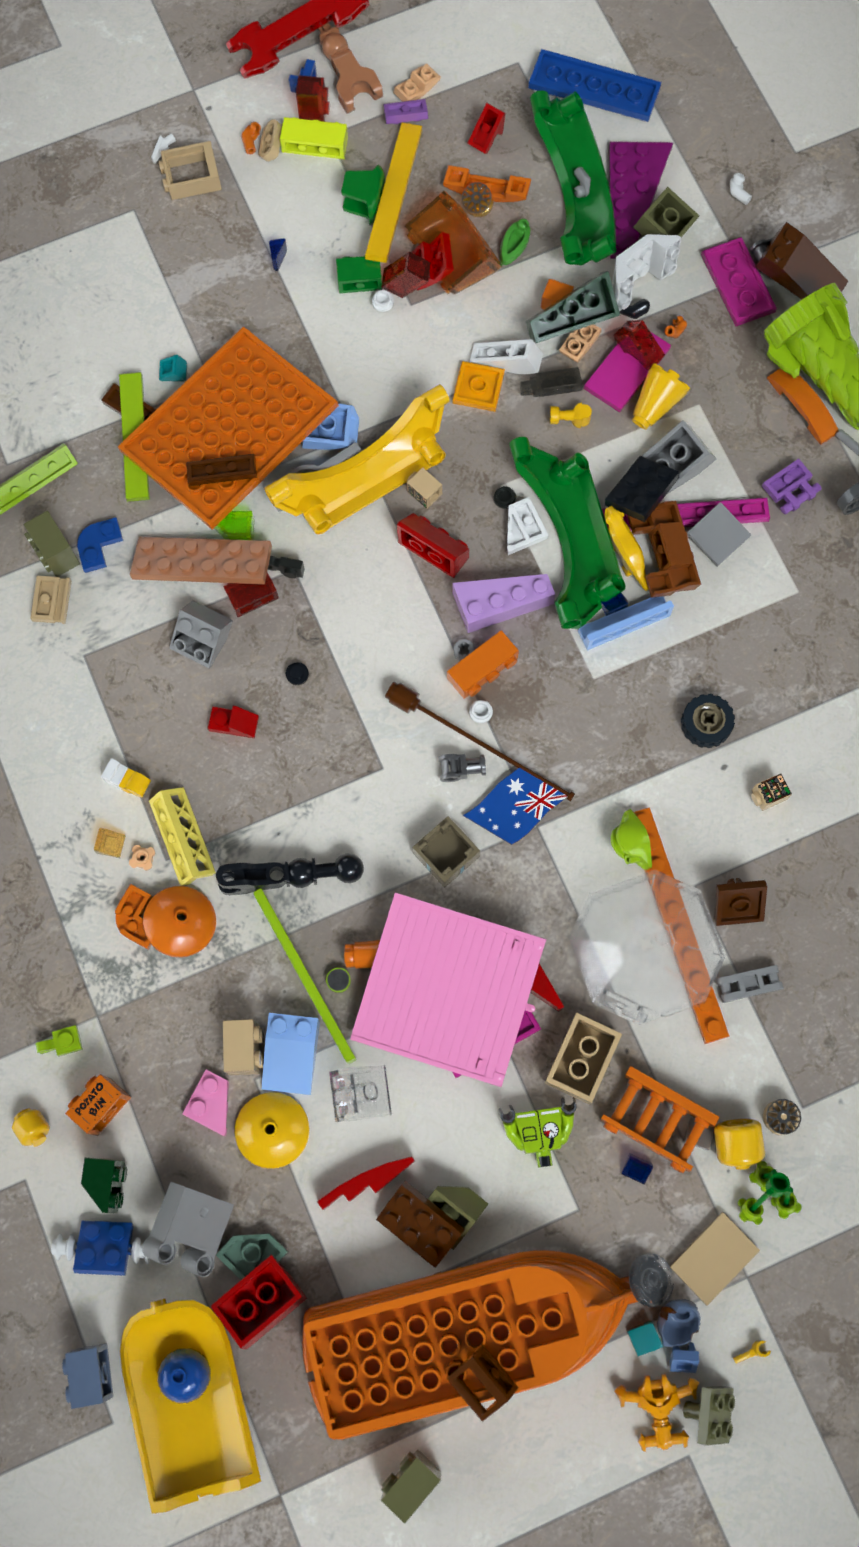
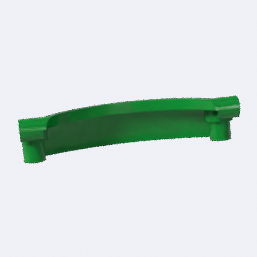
(571, 144)

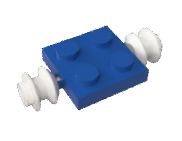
(100, 1248)

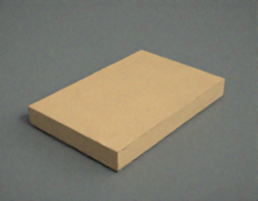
(714, 1258)

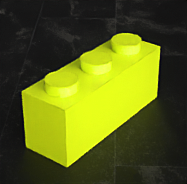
(314, 138)

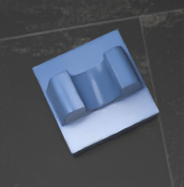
(684, 1360)

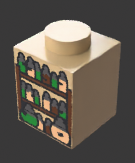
(424, 487)
(770, 792)

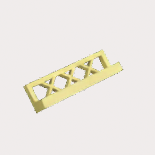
(176, 836)

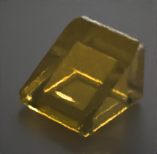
(109, 843)

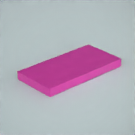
(738, 281)
(619, 377)

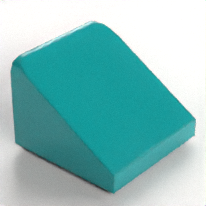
(173, 369)
(645, 1338)

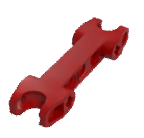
(287, 30)

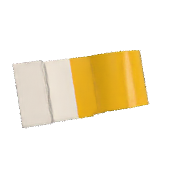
(125, 778)

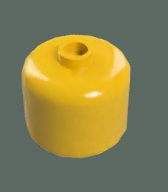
(739, 1143)

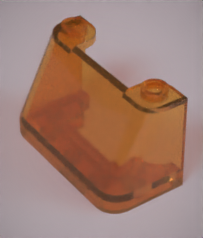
(470, 252)

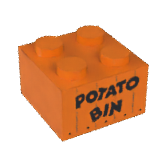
(97, 1104)

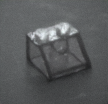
(360, 1093)

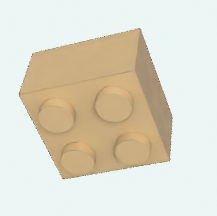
(241, 1047)

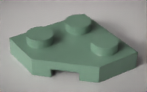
(246, 1252)

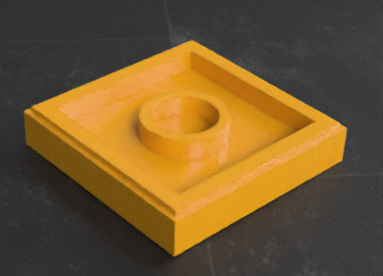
(478, 386)

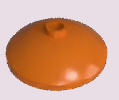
(175, 936)

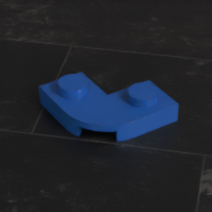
(93, 539)

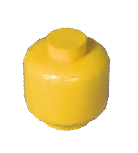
(30, 1127)

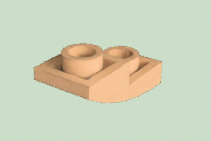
(418, 85)
(580, 342)

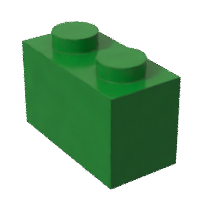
(358, 275)

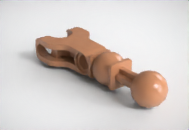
(351, 76)

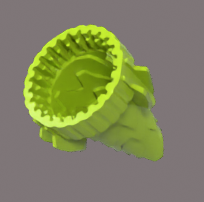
(820, 342)

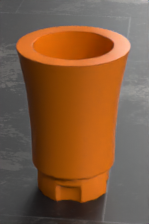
(361, 954)

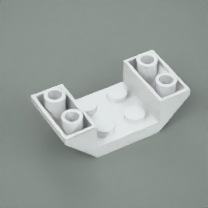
(652, 254)

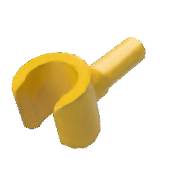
(752, 1352)

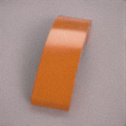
(502, 190)
(807, 403)

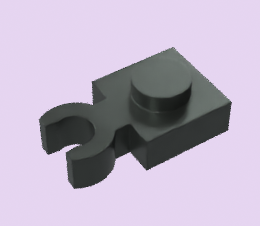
(288, 567)

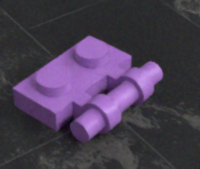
(787, 481)

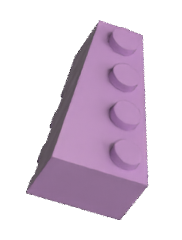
(501, 599)

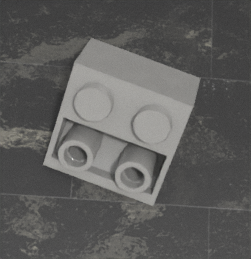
(200, 633)

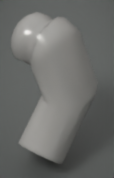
(585, 180)

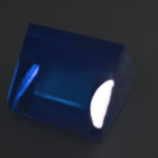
(637, 1169)

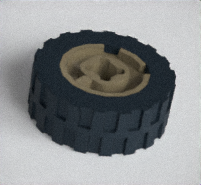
(707, 721)

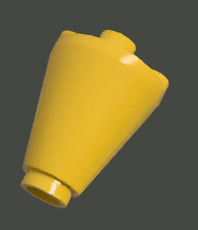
(658, 396)

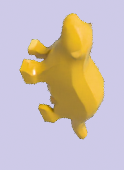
(626, 546)

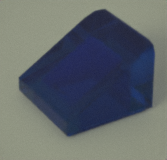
(278, 251)
(615, 604)

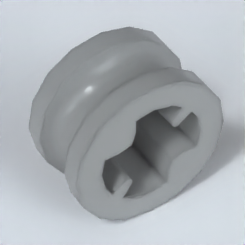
(461, 643)

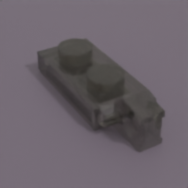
(552, 383)

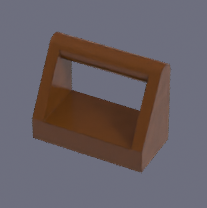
(490, 1375)

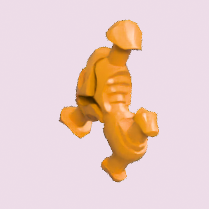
(658, 1399)

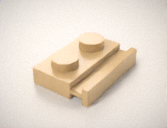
(51, 599)

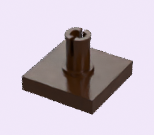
(740, 902)

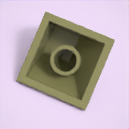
(460, 1204)

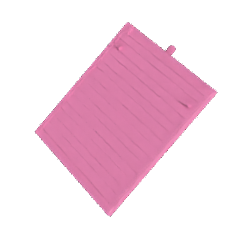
(448, 989)

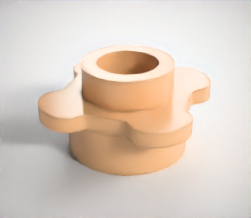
(148, 854)

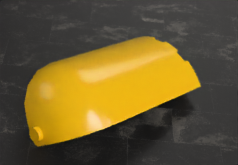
(195, 1444)

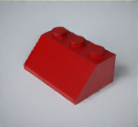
(432, 544)
(258, 1302)

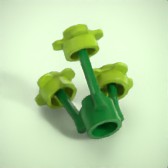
(774, 1185)

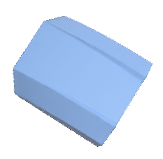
(336, 431)

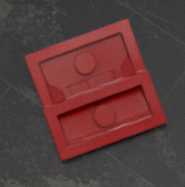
(439, 255)

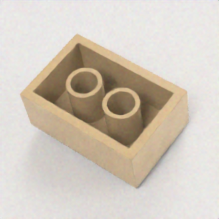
(583, 1058)

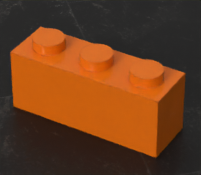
(483, 665)

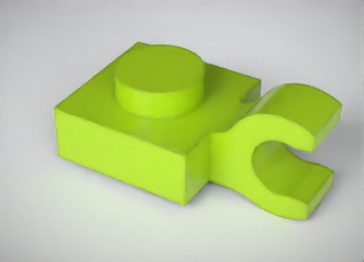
(64, 1042)

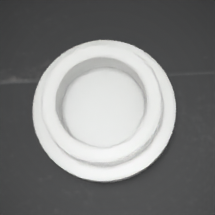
(382, 301)
(481, 711)

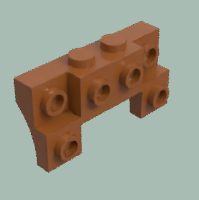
(670, 550)

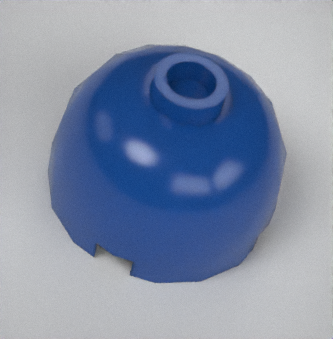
(184, 1375)

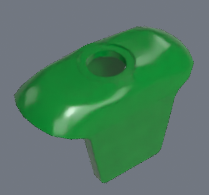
(363, 192)

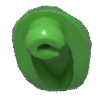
(514, 241)

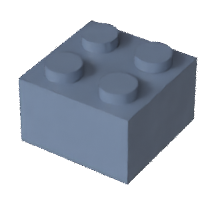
(88, 1376)

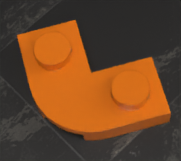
(129, 915)

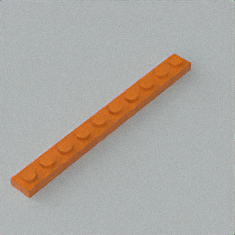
(708, 1014)

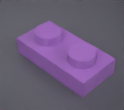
(405, 111)

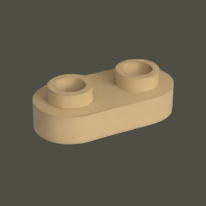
(270, 141)

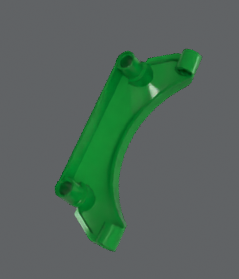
(574, 507)

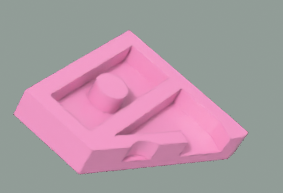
(209, 1103)

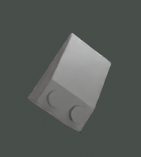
(683, 452)

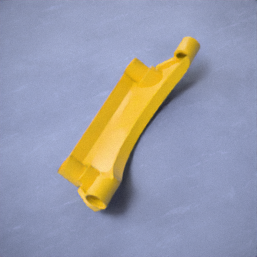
(346, 488)

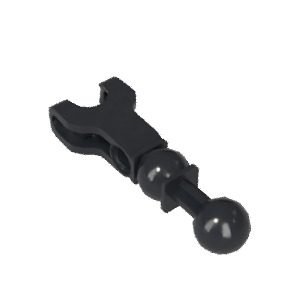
(298, 873)

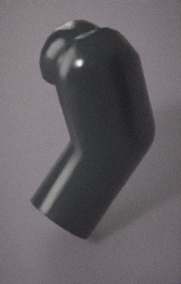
(637, 309)

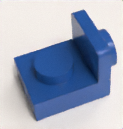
(308, 70)

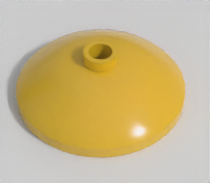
(289, 1135)

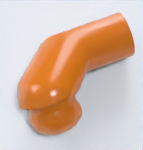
(249, 136)
(676, 330)

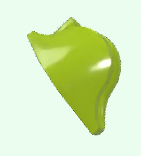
(632, 841)

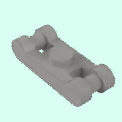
(750, 983)

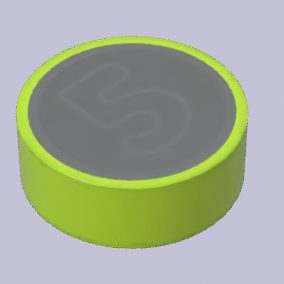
(338, 980)

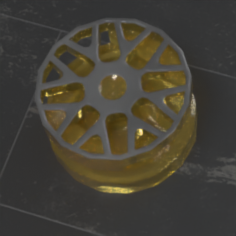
(478, 199)

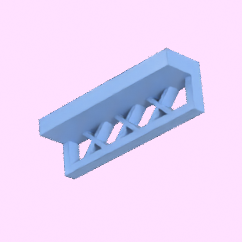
(625, 621)

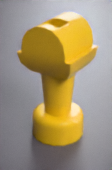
(579, 416)

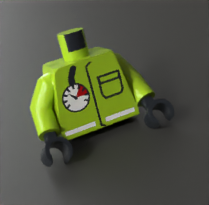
(540, 1130)

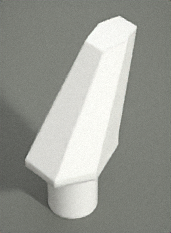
(162, 144)

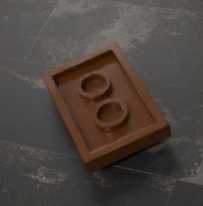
(420, 1224)

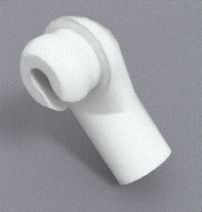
(736, 189)

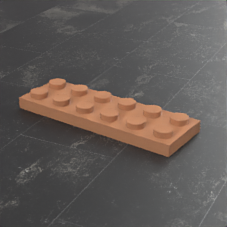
(201, 560)

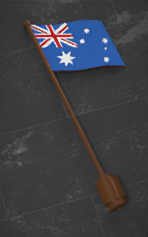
(515, 802)

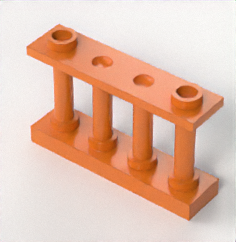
(680, 1107)

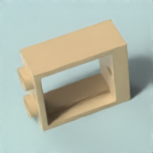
(188, 155)

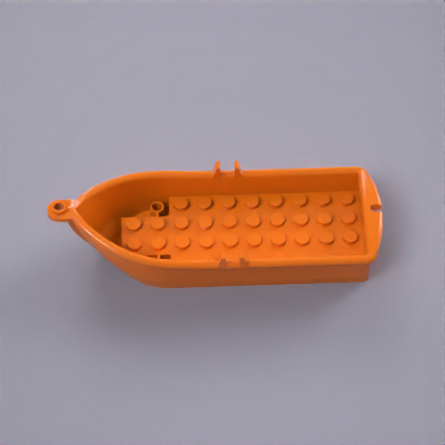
(390, 1350)

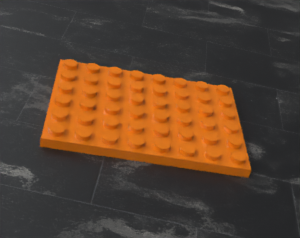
(230, 407)

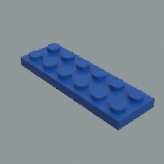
(595, 84)

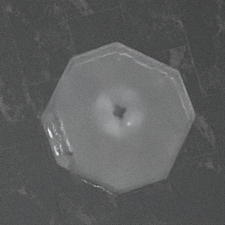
(653, 981)

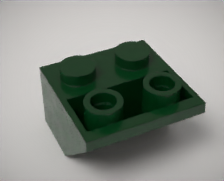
(103, 1183)

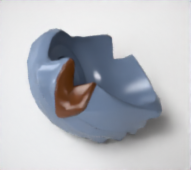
(678, 1322)

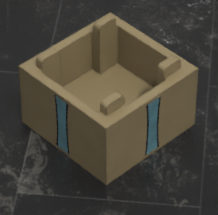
(446, 851)

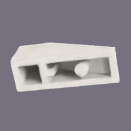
(513, 356)

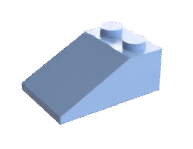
(290, 1053)

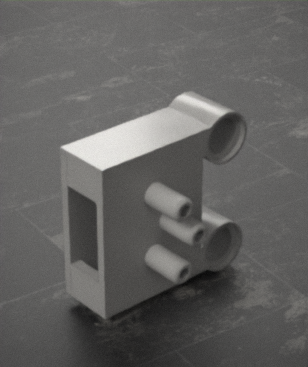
(190, 1220)

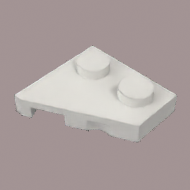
(524, 526)

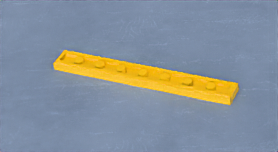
(393, 193)

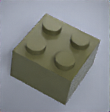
(667, 216)
(50, 544)
(410, 1486)

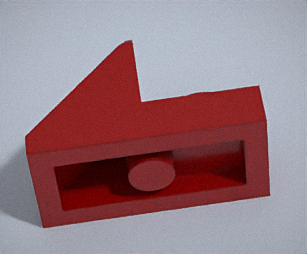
(488, 126)
(233, 722)

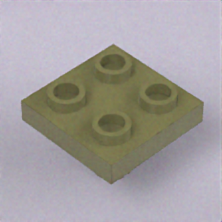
(713, 1415)

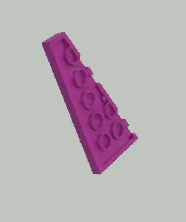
(633, 182)

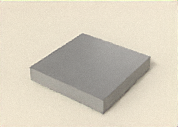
(718, 534)

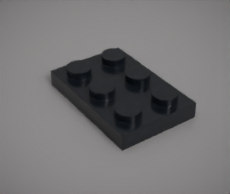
(642, 488)

